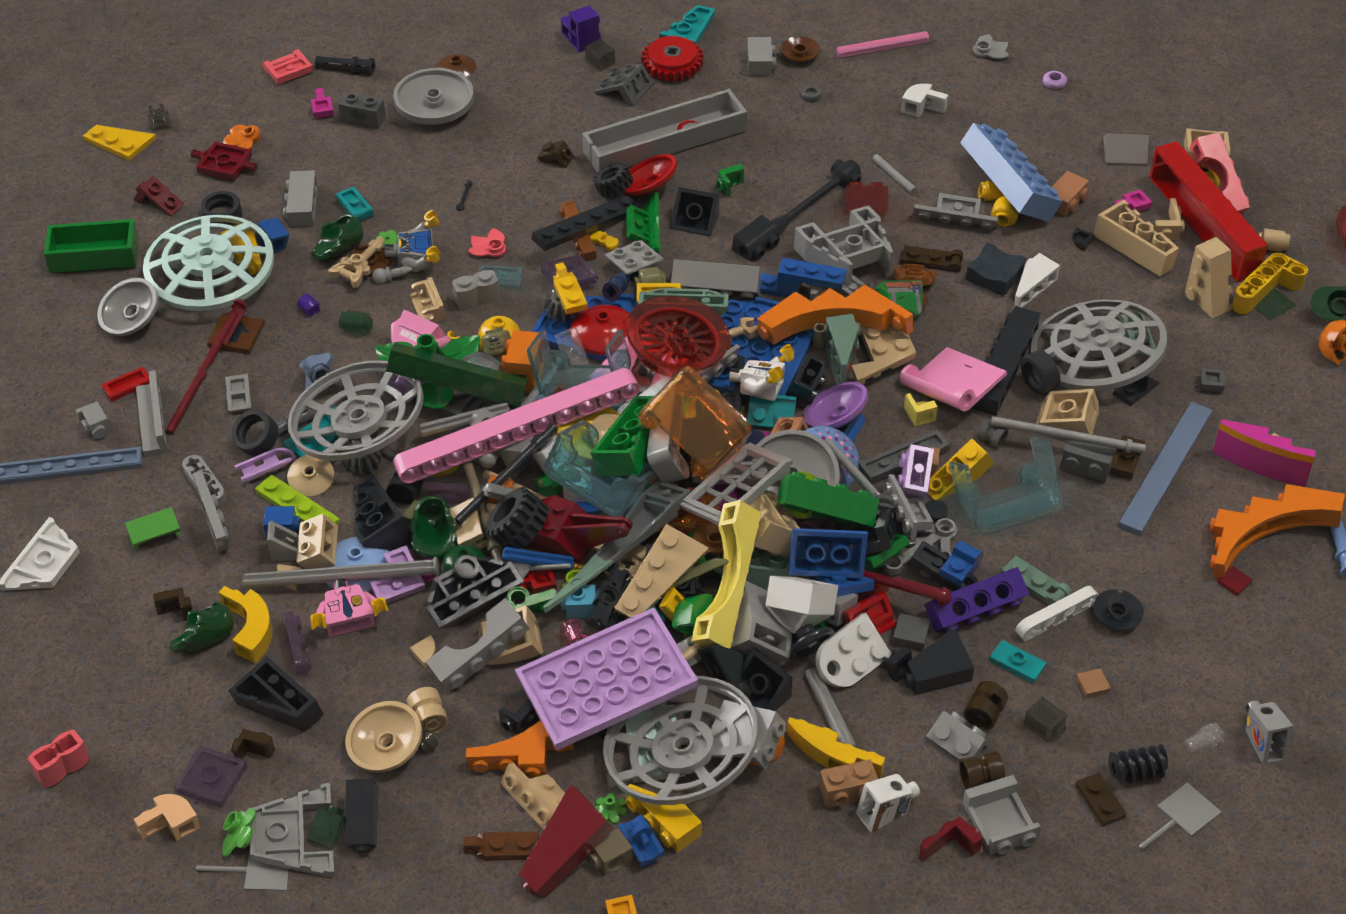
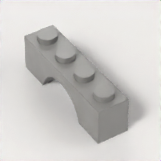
(457, 665)

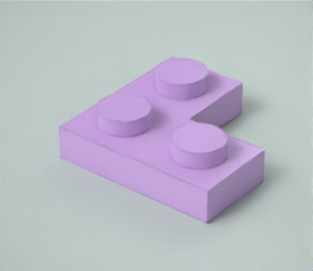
(397, 587)

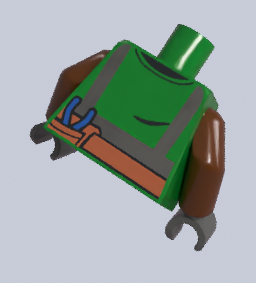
(905, 294)

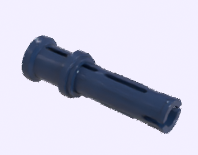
(617, 284)

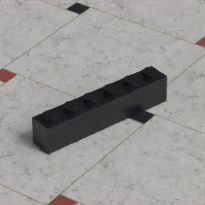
(1007, 355)

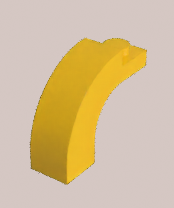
(257, 633)

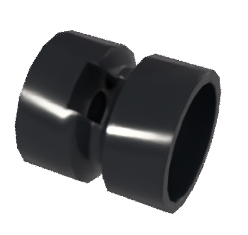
(401, 491)

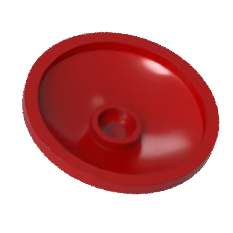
(652, 174)
(599, 325)

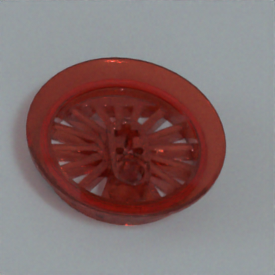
(655, 330)

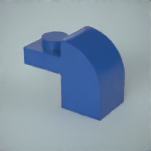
(962, 562)

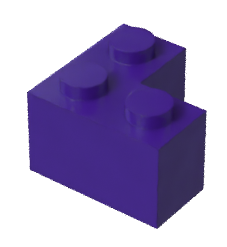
(581, 27)

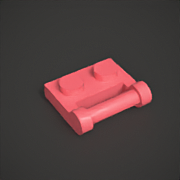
(288, 67)

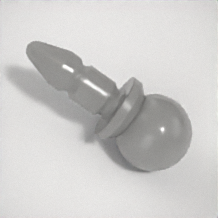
(381, 275)

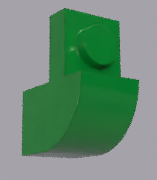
(688, 610)

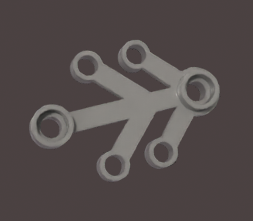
(936, 534)

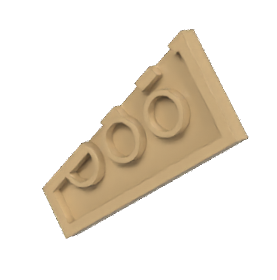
(661, 569)

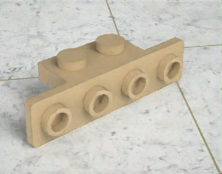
(536, 795)

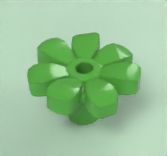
(611, 808)

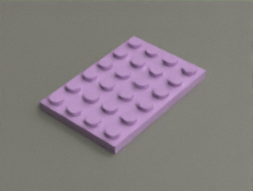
(606, 678)

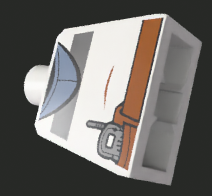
(887, 799)

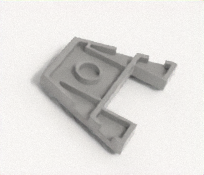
(280, 833)

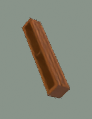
(583, 243)

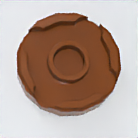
(914, 272)

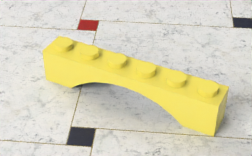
(738, 532)

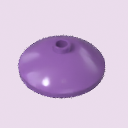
(837, 405)

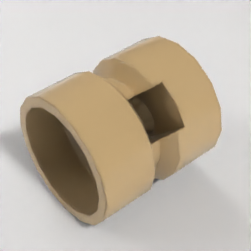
(428, 707)

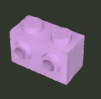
(915, 471)

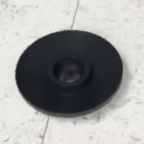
(1120, 602)

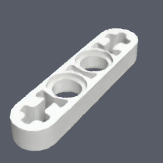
(1056, 613)

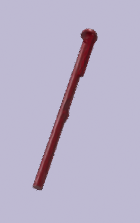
(224, 336)
(942, 595)

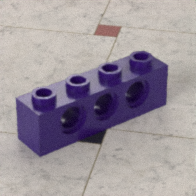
(1010, 584)

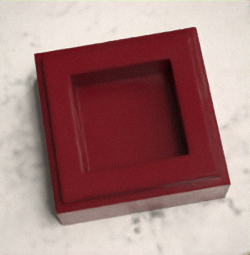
(1235, 581)

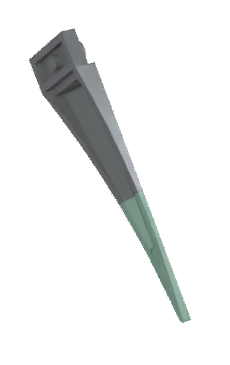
(649, 514)

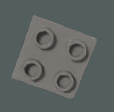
(634, 257)

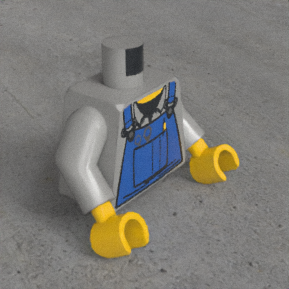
(416, 246)

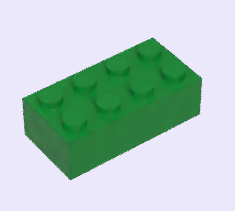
(91, 246)

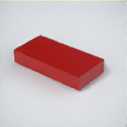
(125, 384)

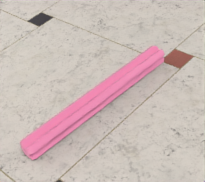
(882, 44)

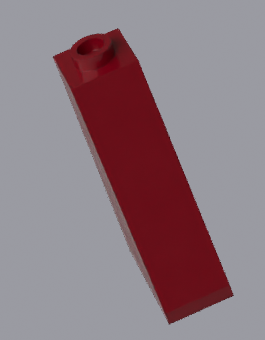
(564, 843)

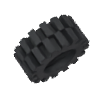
(613, 180)

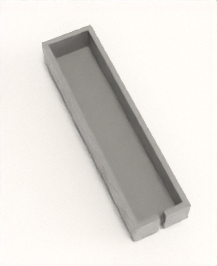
(657, 131)

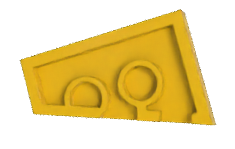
(119, 141)

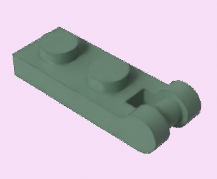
(1038, 582)

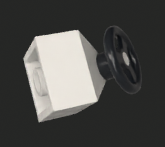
(799, 607)

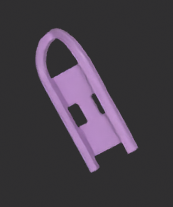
(271, 464)

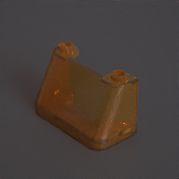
(697, 421)

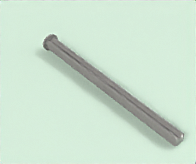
(331, 574)

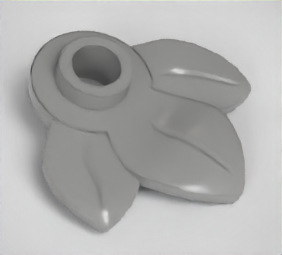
(988, 48)

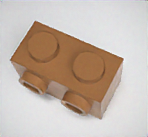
(845, 782)

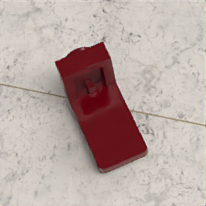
(159, 195)
(960, 830)

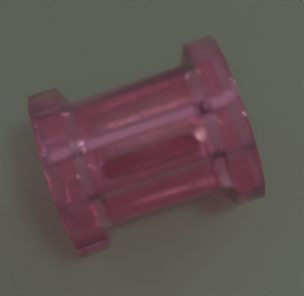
(572, 631)

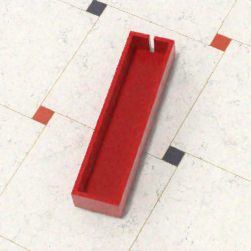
(1207, 208)

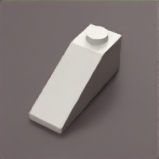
(1037, 276)

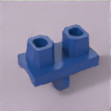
(643, 841)

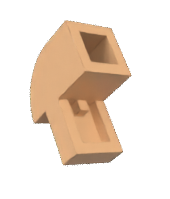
(170, 812)

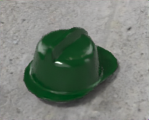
(1329, 302)

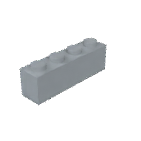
(718, 277)

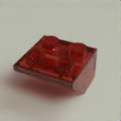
(859, 196)

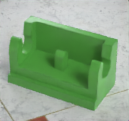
(152, 526)

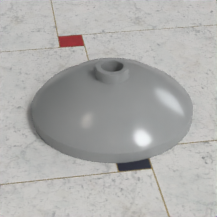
(128, 307)

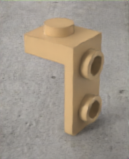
(1173, 227)

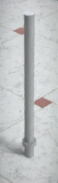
(1070, 435)

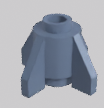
(316, 367)

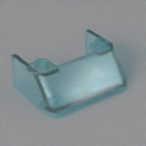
(554, 366)
(1033, 498)

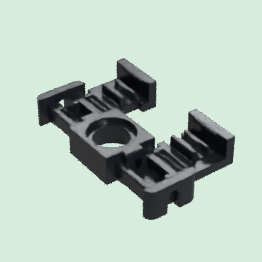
(615, 587)

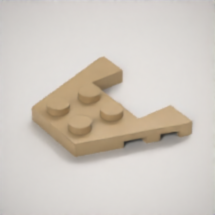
(886, 350)

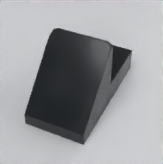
(1135, 391)

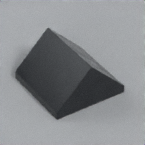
(695, 211)
(764, 682)

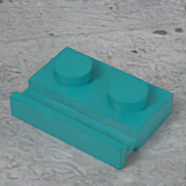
(766, 412)

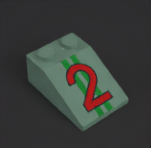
(842, 345)

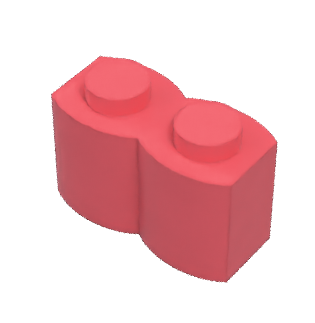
(55, 760)

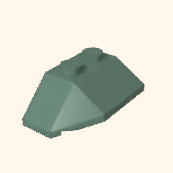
(712, 299)

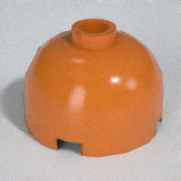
(1333, 338)

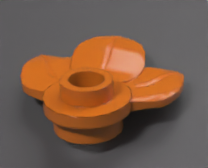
(243, 136)

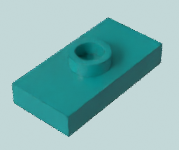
(354, 203)
(1018, 661)

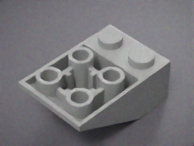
(759, 628)

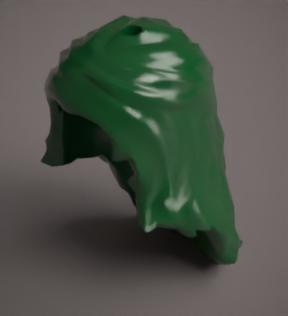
(338, 237)
(433, 528)
(204, 628)

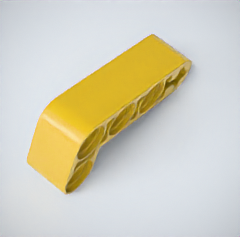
(1273, 271)

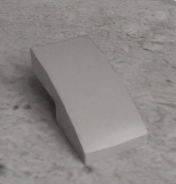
(238, 393)

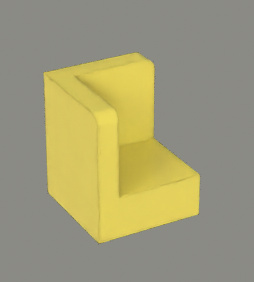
(920, 412)

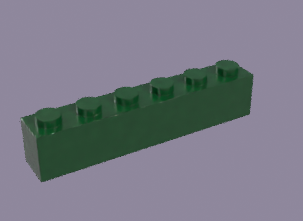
(456, 374)

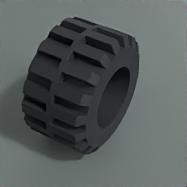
(517, 519)

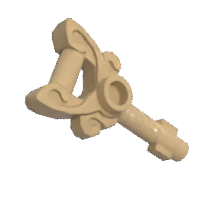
(356, 263)

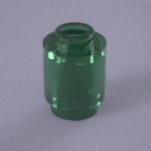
(355, 322)

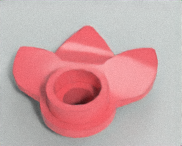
(488, 246)

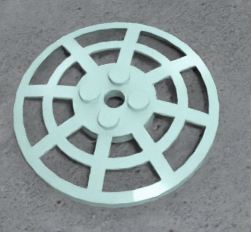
(208, 265)

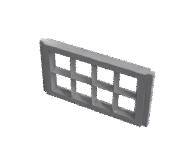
(781, 464)

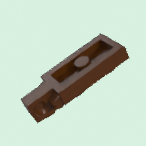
(501, 845)

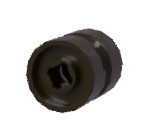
(986, 705)
(981, 771)

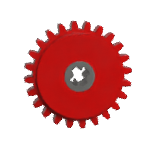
(672, 58)

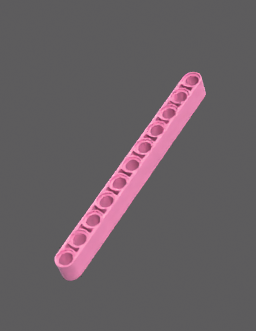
(515, 425)

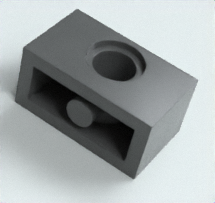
(362, 110)

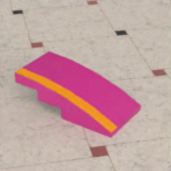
(1263, 453)

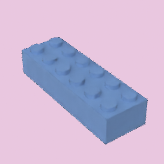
(1011, 172)

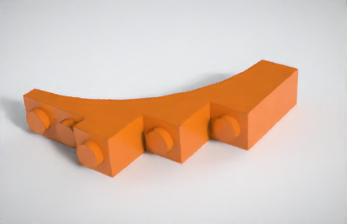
(1264, 516)
(525, 750)

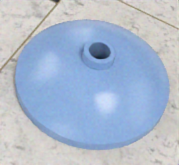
(351, 553)

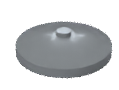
(433, 96)
(807, 453)

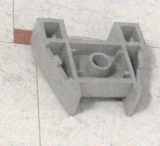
(847, 247)

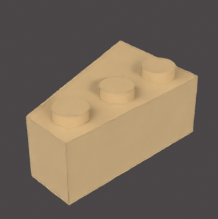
(1209, 277)
(774, 525)

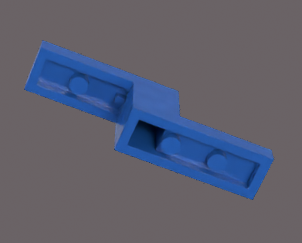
(794, 273)

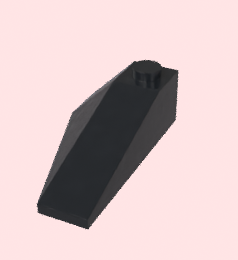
(377, 517)

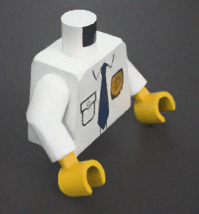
(763, 378)

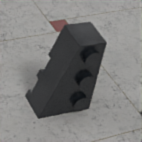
(276, 696)

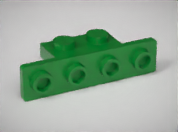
(645, 223)

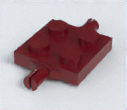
(224, 161)

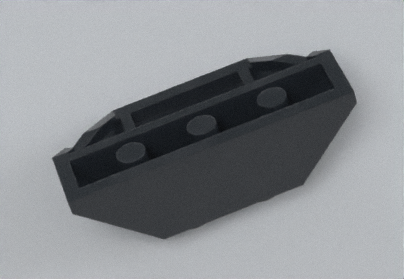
(457, 601)

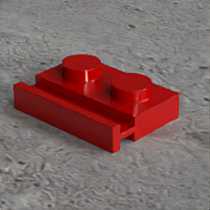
(877, 609)

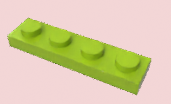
(283, 495)

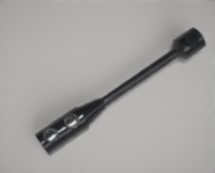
(763, 232)

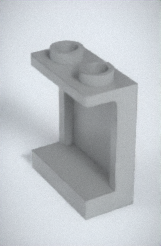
(770, 731)
(1000, 816)

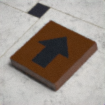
(244, 335)

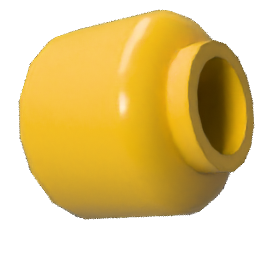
(1005, 212)

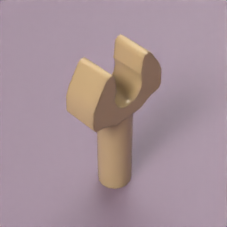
(745, 328)

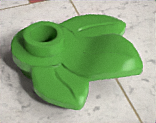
(238, 830)

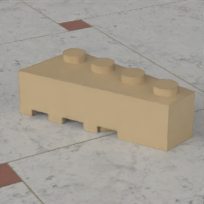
(1135, 238)

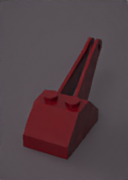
(574, 531)

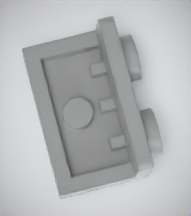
(956, 737)

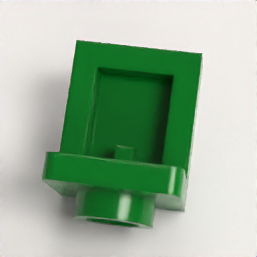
(730, 177)

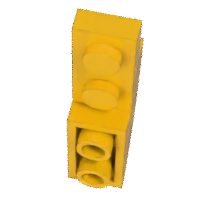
(823, 746)

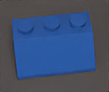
(827, 553)

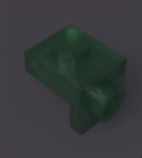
(327, 826)

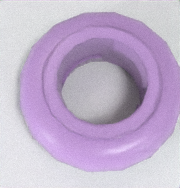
(1054, 84)

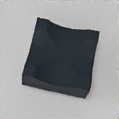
(995, 269)

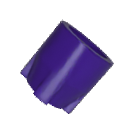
(308, 305)

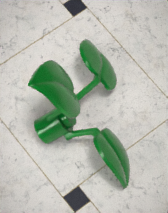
(436, 396)

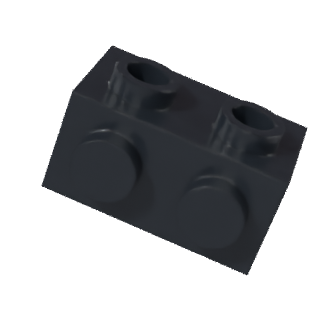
(807, 380)

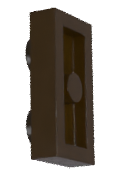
(1125, 463)
(1101, 799)

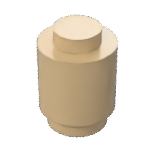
(1275, 239)

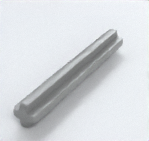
(458, 420)
(828, 706)

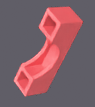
(1212, 153)

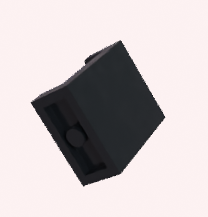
(882, 535)

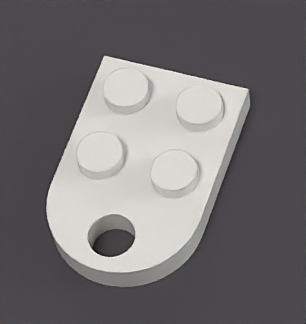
(853, 651)

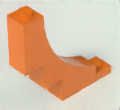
(801, 314)

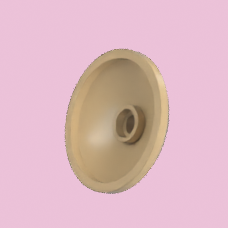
(379, 726)

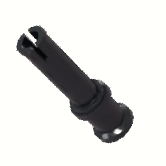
(354, 67)

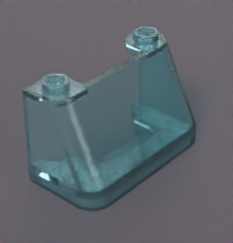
(575, 469)

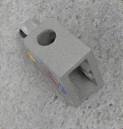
(1268, 731)

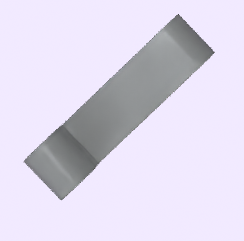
(665, 457)

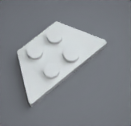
(42, 560)

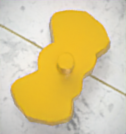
(604, 240)

